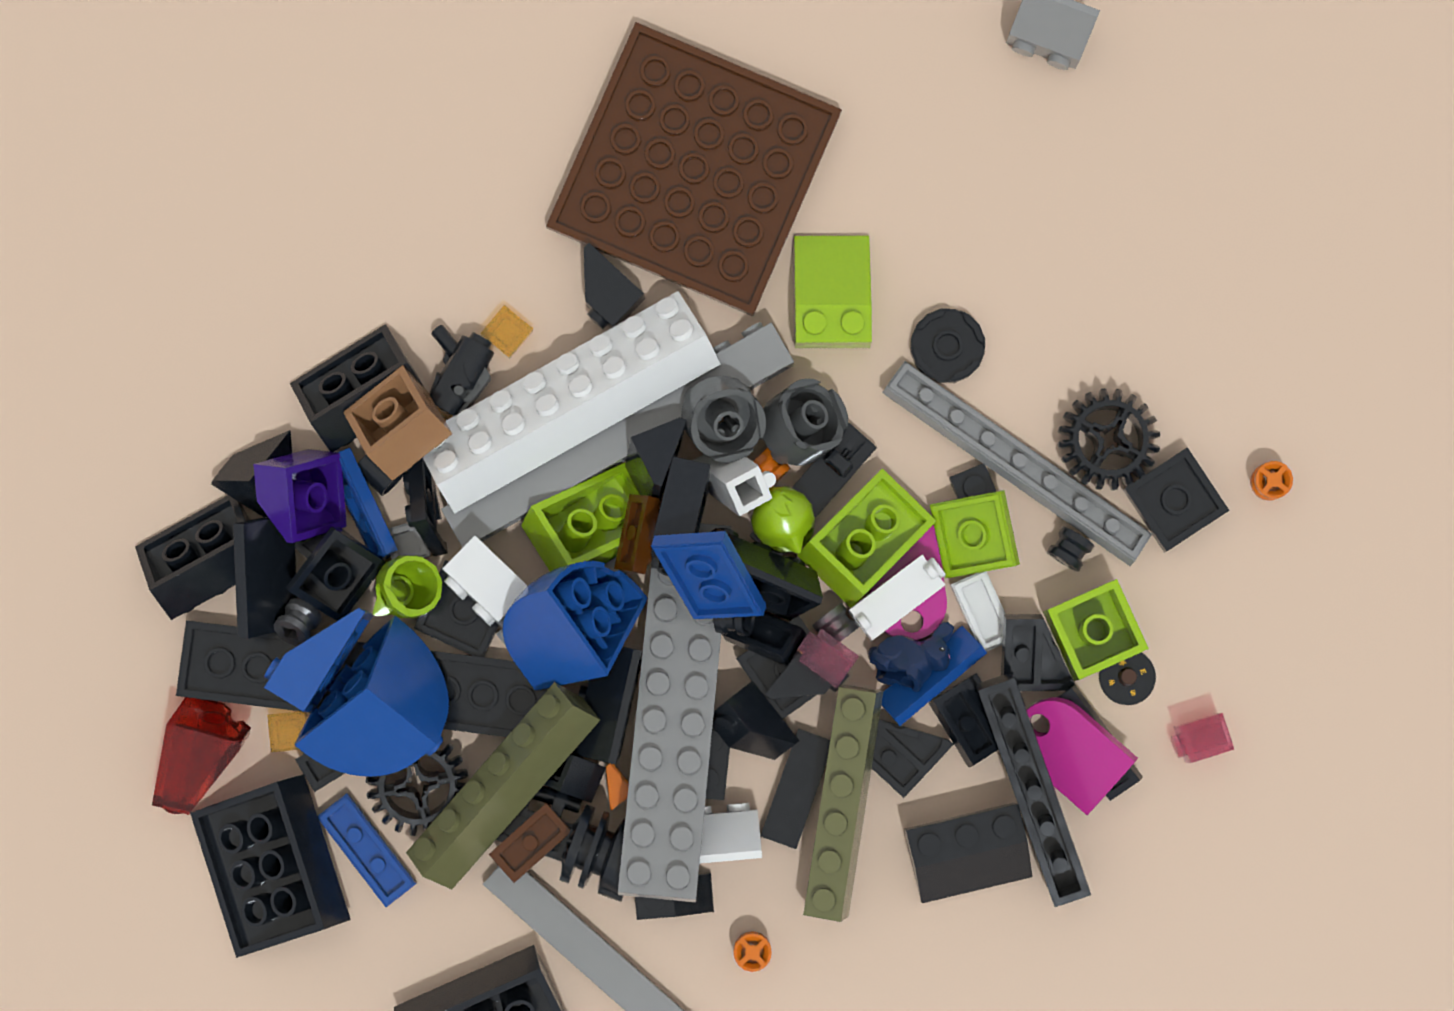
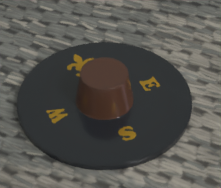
(1128, 680)

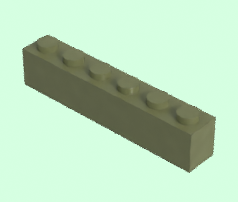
(502, 786)
(843, 803)

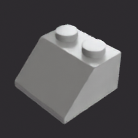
(1053, 30)

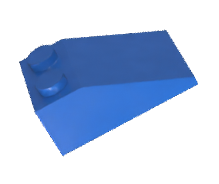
(311, 667)

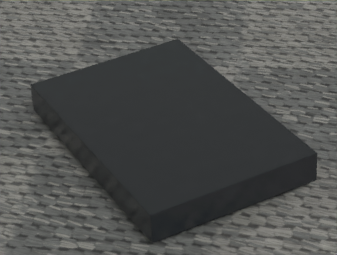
(262, 572)

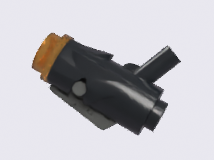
(463, 374)

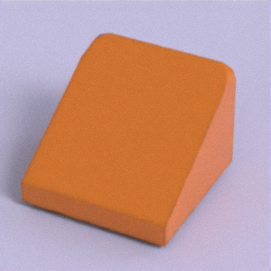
(617, 786)

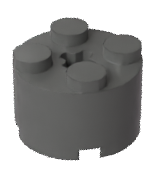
(742, 415)
(804, 422)

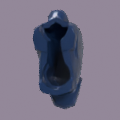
(911, 661)

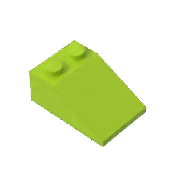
(832, 292)
(582, 520)
(866, 538)

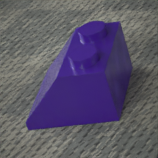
(302, 493)

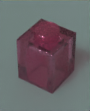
(826, 657)
(1202, 738)

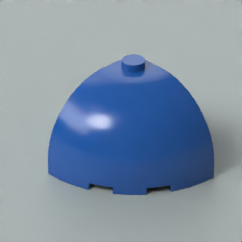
(571, 623)
(381, 709)

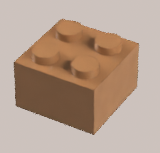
(397, 423)

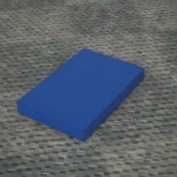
(709, 575)

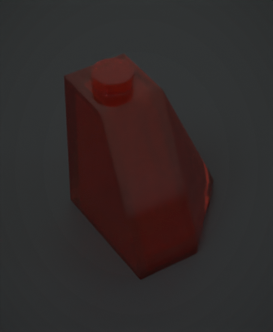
(195, 752)

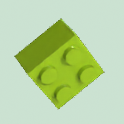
(1095, 630)

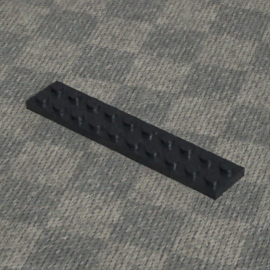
(218, 666)

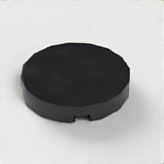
(947, 345)

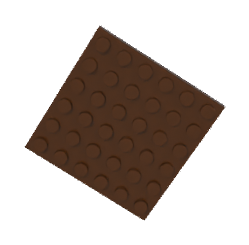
(694, 169)

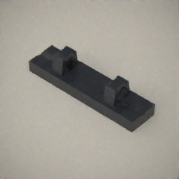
(821, 482)

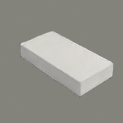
(981, 609)

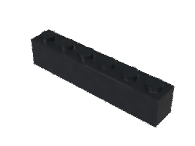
(1033, 789)

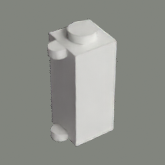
(738, 483)
(898, 596)

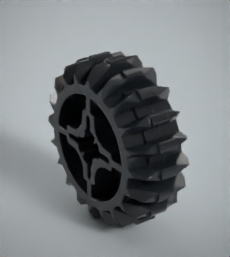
(1124, 448)
(399, 789)

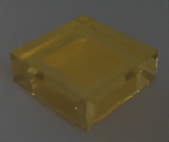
(507, 331)
(285, 729)

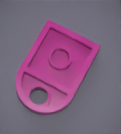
(933, 608)
(1080, 753)

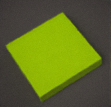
(975, 534)

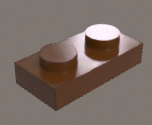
(637, 534)
(530, 842)

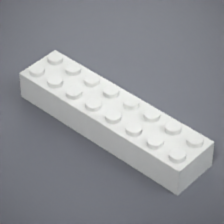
(570, 400)

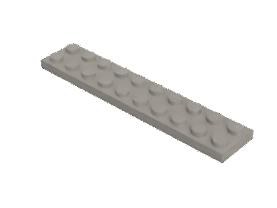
(670, 748)

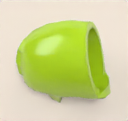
(784, 521)
(407, 587)

